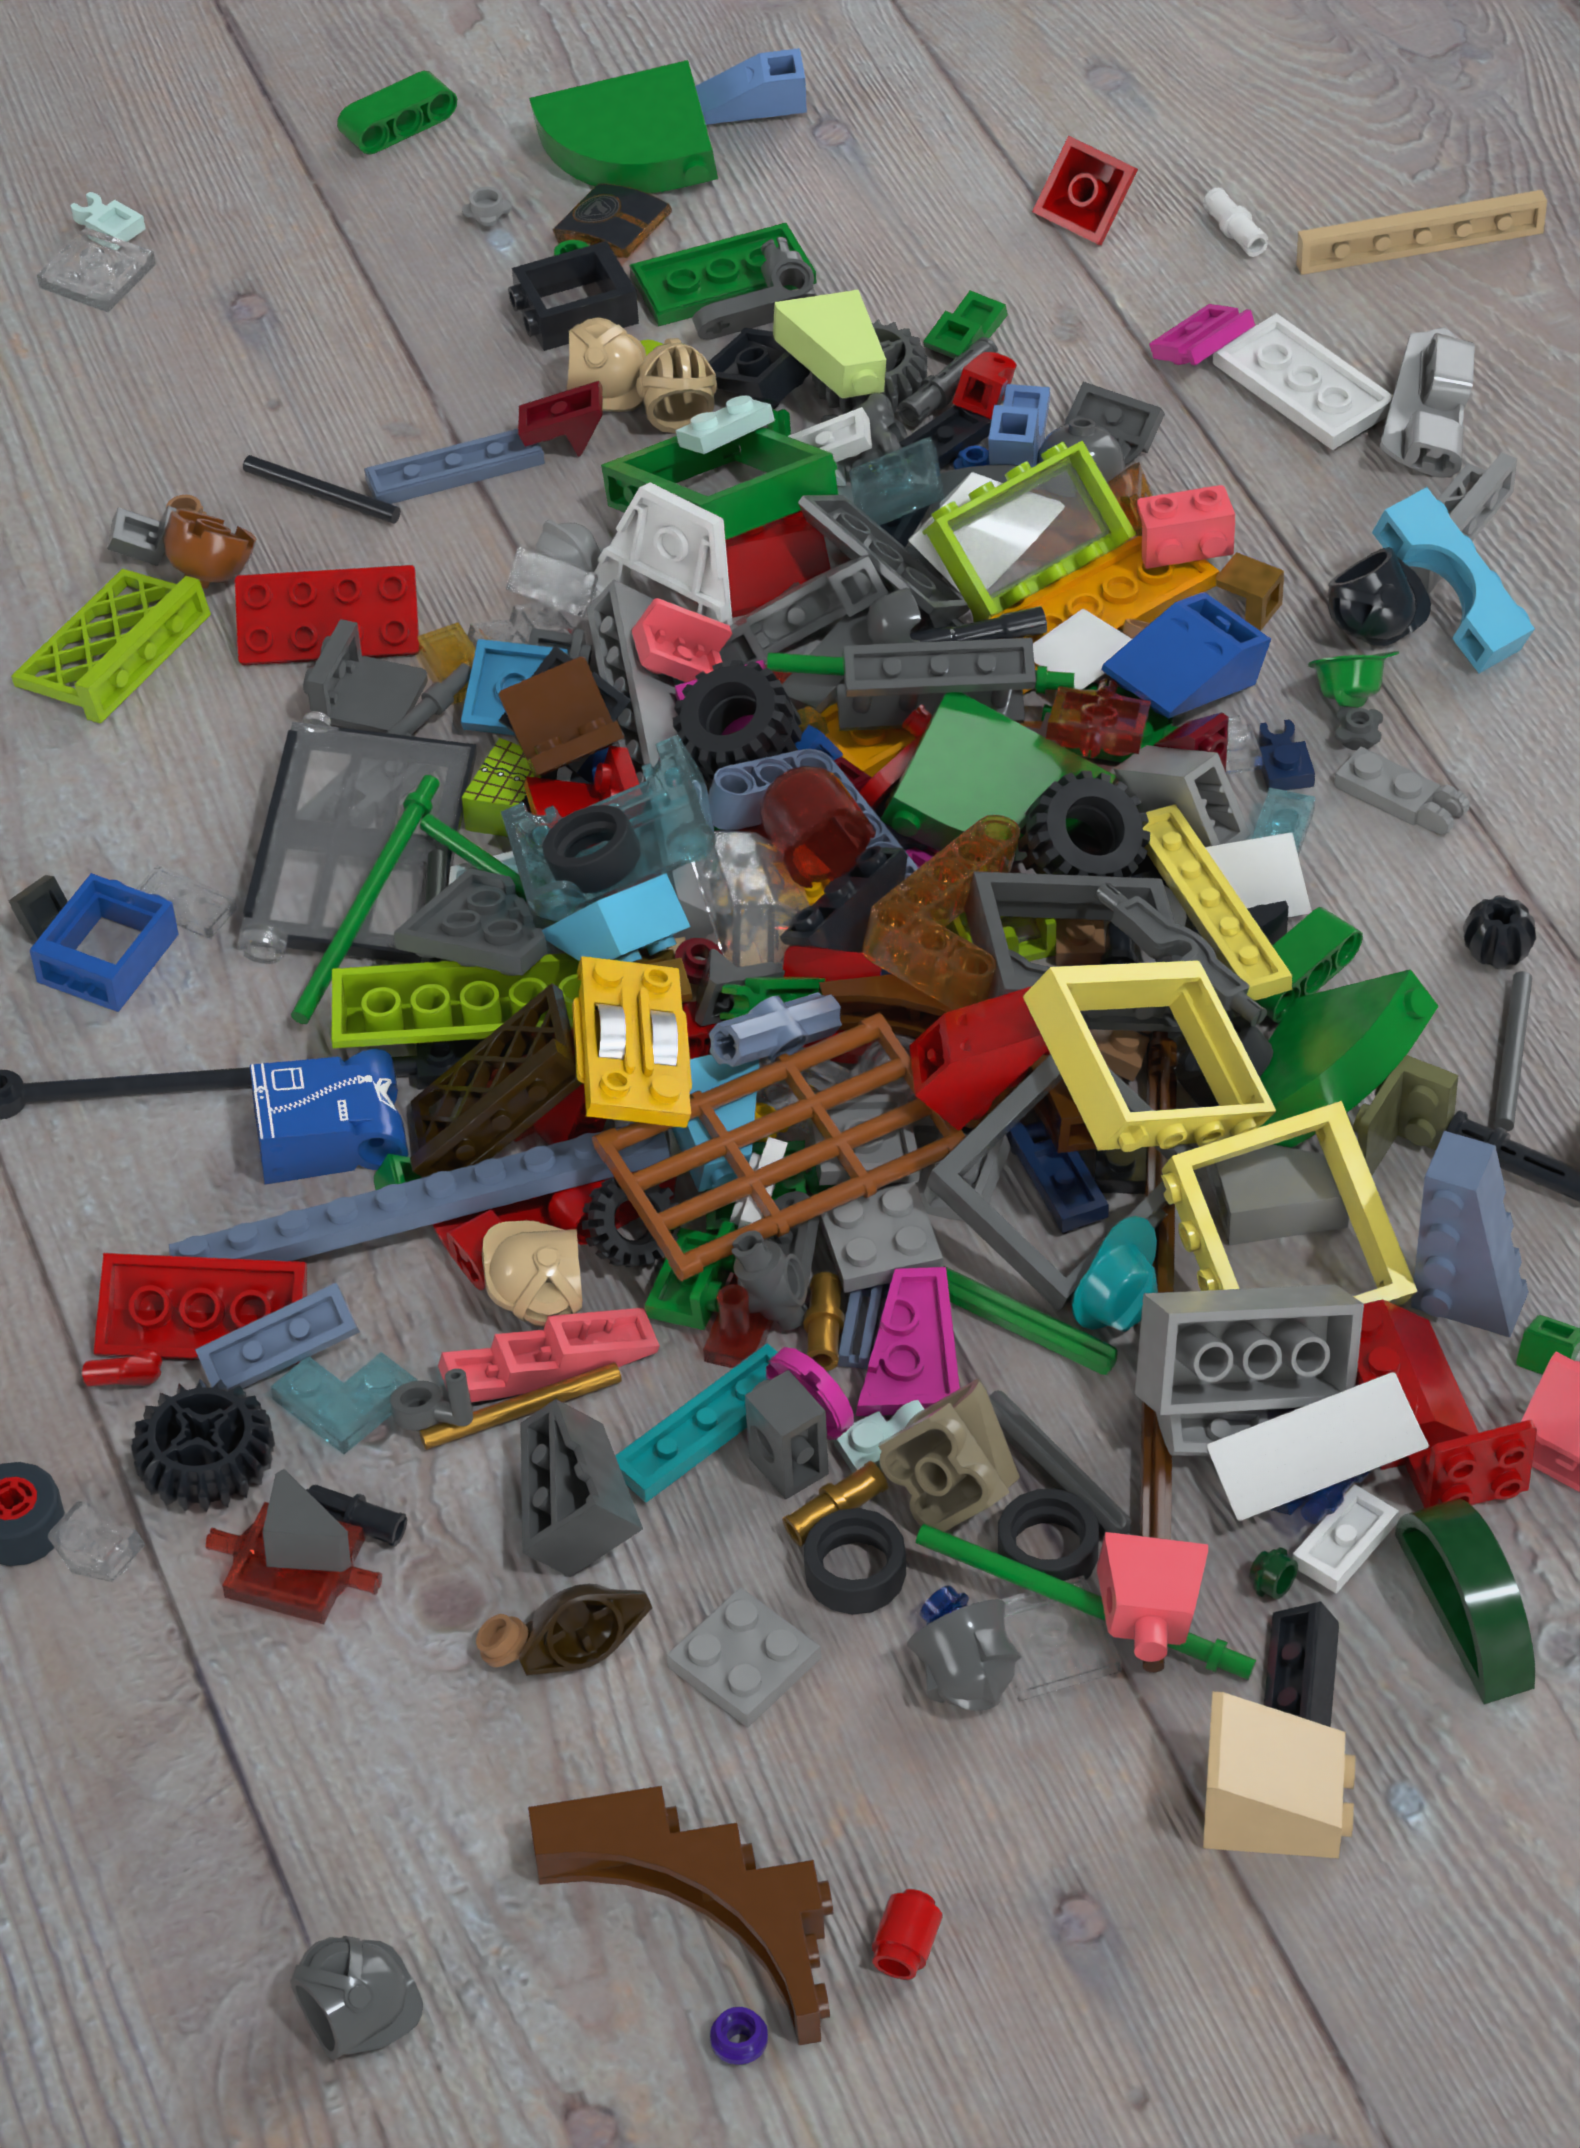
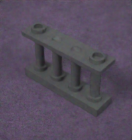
(893, 679)

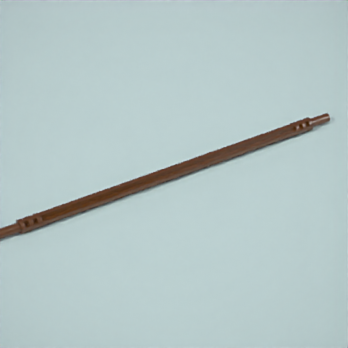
(1155, 1457)

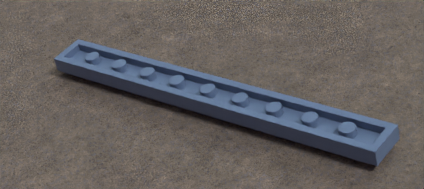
(420, 1202)

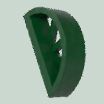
(1472, 1595)

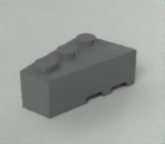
(571, 1490)

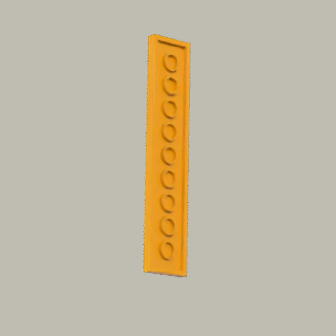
(1108, 587)

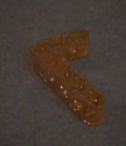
(909, 922)

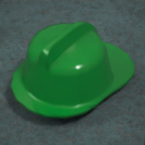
(1350, 677)

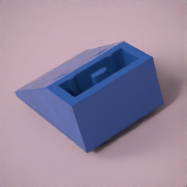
(1190, 656)

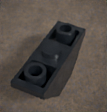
(842, 913)

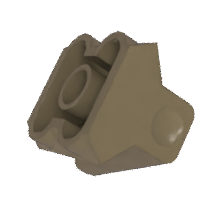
(951, 1458)

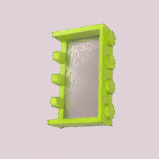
(1028, 529)

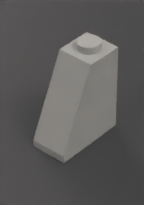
(1190, 781)
(1276, 1194)

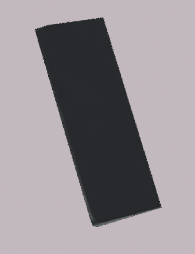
(1303, 1662)

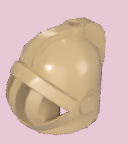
(607, 355)
(675, 385)
(532, 1270)

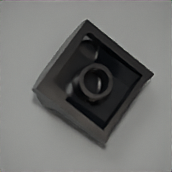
(758, 367)

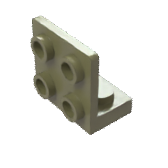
(1410, 1103)

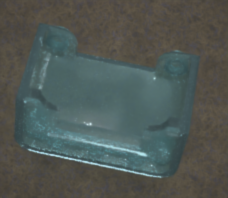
(665, 811)

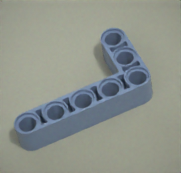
(740, 787)

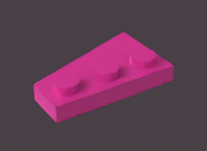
(913, 1345)

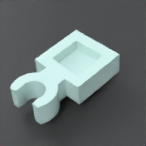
(109, 219)

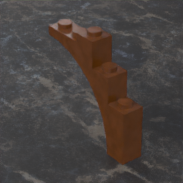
(913, 1012)
(639, 1844)

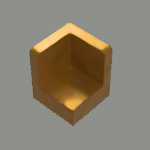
(1257, 583)

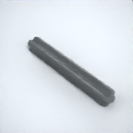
(1056, 1464)

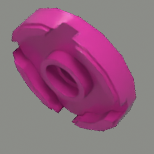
(819, 1384)

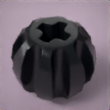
(1499, 932)

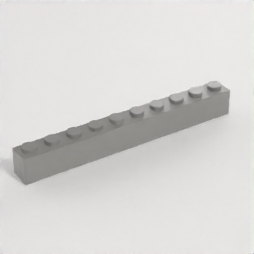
(645, 718)

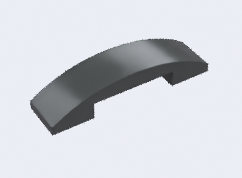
(803, 611)

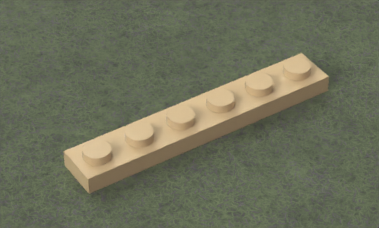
(1421, 232)

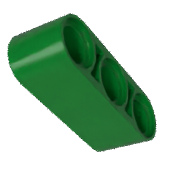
(397, 112)
(1314, 955)

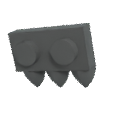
(1128, 419)

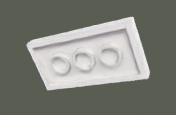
(1304, 381)

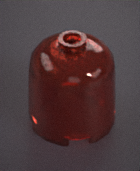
(814, 824)

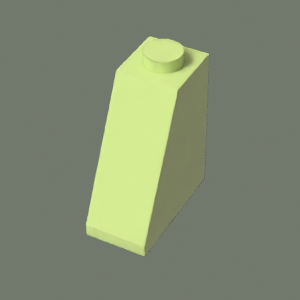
(833, 341)

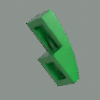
(974, 318)

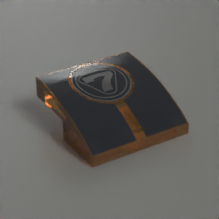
(613, 215)

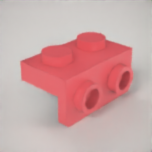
(1186, 526)
(678, 640)

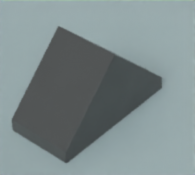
(301, 1531)

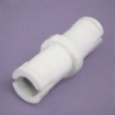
(1235, 222)

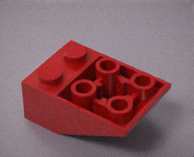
(975, 1056)

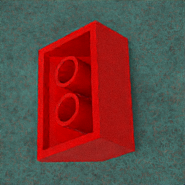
(771, 559)
(1408, 1346)

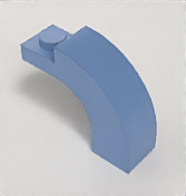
(1019, 425)

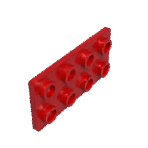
(293, 612)

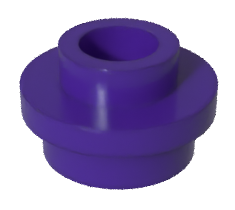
(734, 2022)

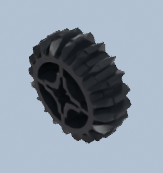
(202, 1432)

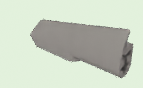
(1430, 402)

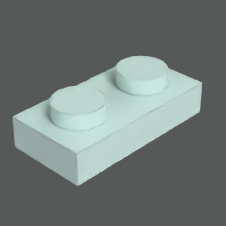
(718, 428)

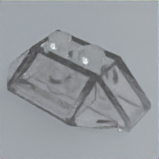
(748, 897)

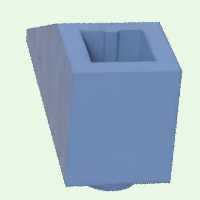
(756, 88)

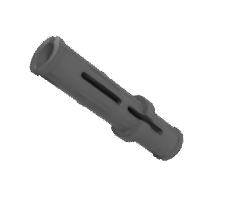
(938, 390)

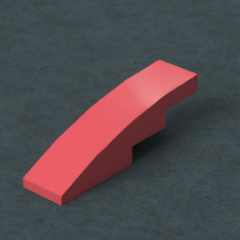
(562, 1350)

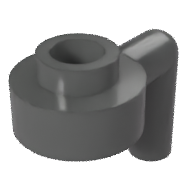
(421, 1403)

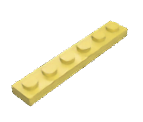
(1213, 904)

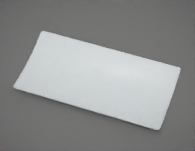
(1316, 1446)

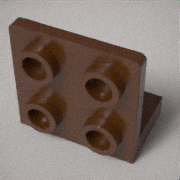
(559, 717)

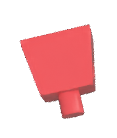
(1150, 1590)

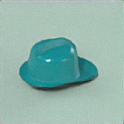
(1118, 1278)

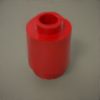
(906, 1934)

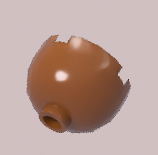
(206, 548)

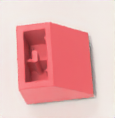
(1557, 1420)

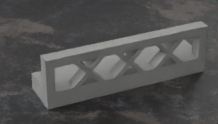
(1478, 506)

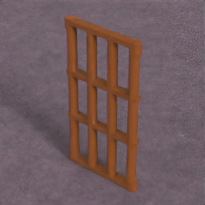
(752, 1182)

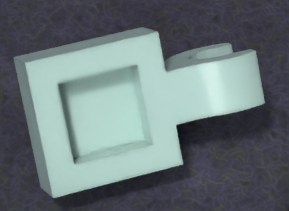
(862, 1439)

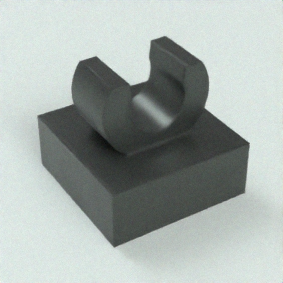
(38, 905)

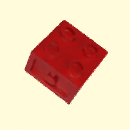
(610, 779)
(1475, 1466)

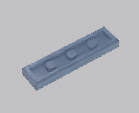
(452, 467)

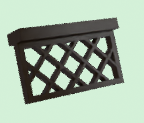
(513, 1103)

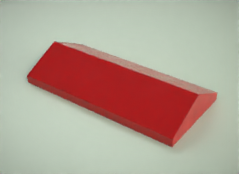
(186, 1301)

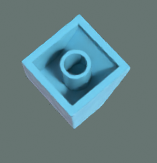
(623, 924)

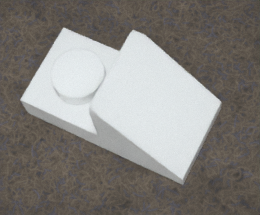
(842, 436)

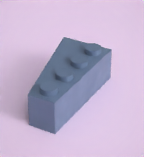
(1465, 1241)

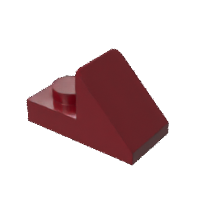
(567, 412)

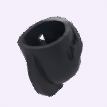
(1378, 599)

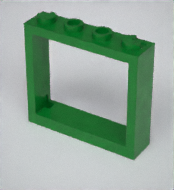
(789, 464)

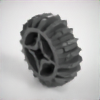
(904, 369)

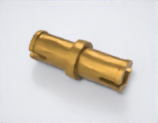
(824, 1320)
(846, 1494)

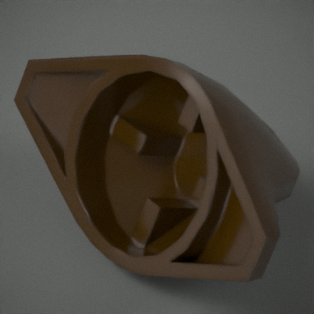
(581, 1627)

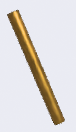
(523, 1405)

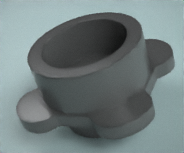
(1358, 727)

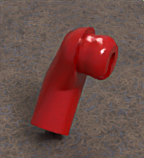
(133, 1371)

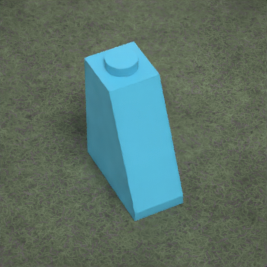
(707, 1075)

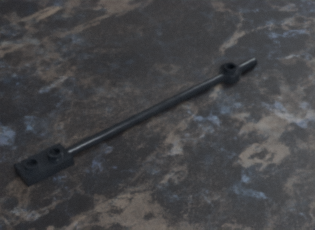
(428, 1065)

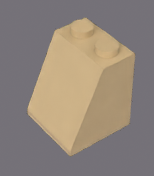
(1275, 1782)

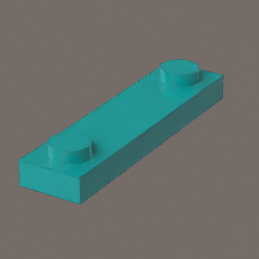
(693, 1429)

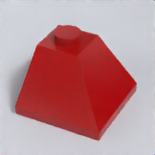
(1085, 190)

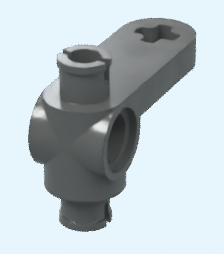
(757, 308)
(777, 1268)

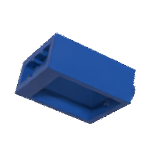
(91, 978)

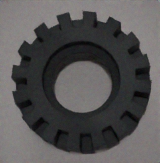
(605, 1234)

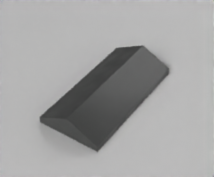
(896, 566)

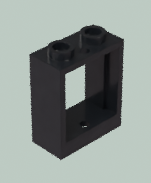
(565, 272)

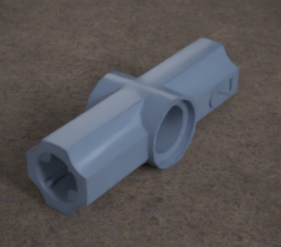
(774, 1029)

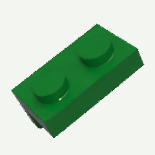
(693, 1299)

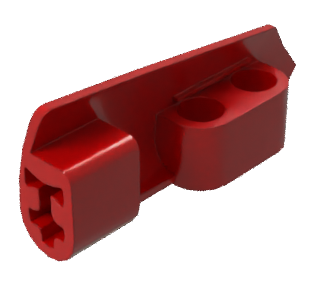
(560, 1209)

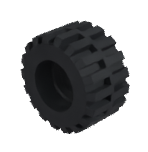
(726, 696)
(1101, 807)

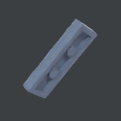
(279, 1339)

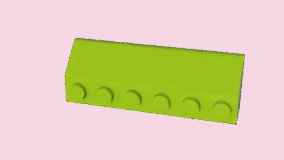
(438, 1000)

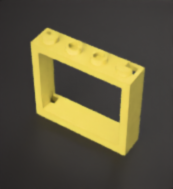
(1186, 989)
(1350, 1175)

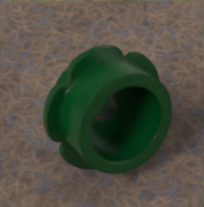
(1273, 1573)

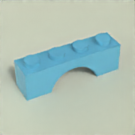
(1429, 539)

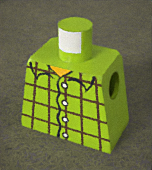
(495, 789)

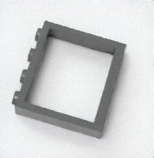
(1065, 898)
(989, 1224)

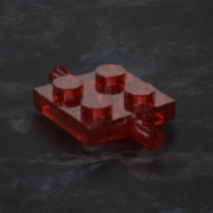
(1098, 720)
(287, 1590)

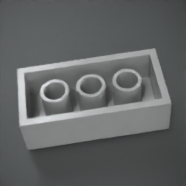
(1247, 1348)

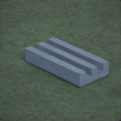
(862, 1360)

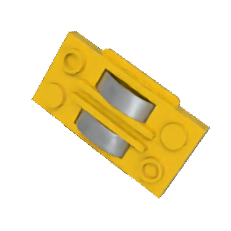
(632, 1042)

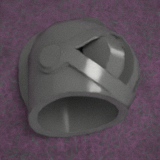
(355, 1995)

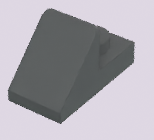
(719, 972)

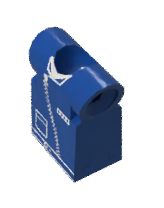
(326, 1115)

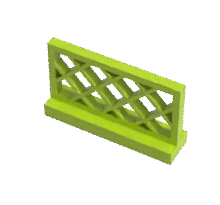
(128, 656)

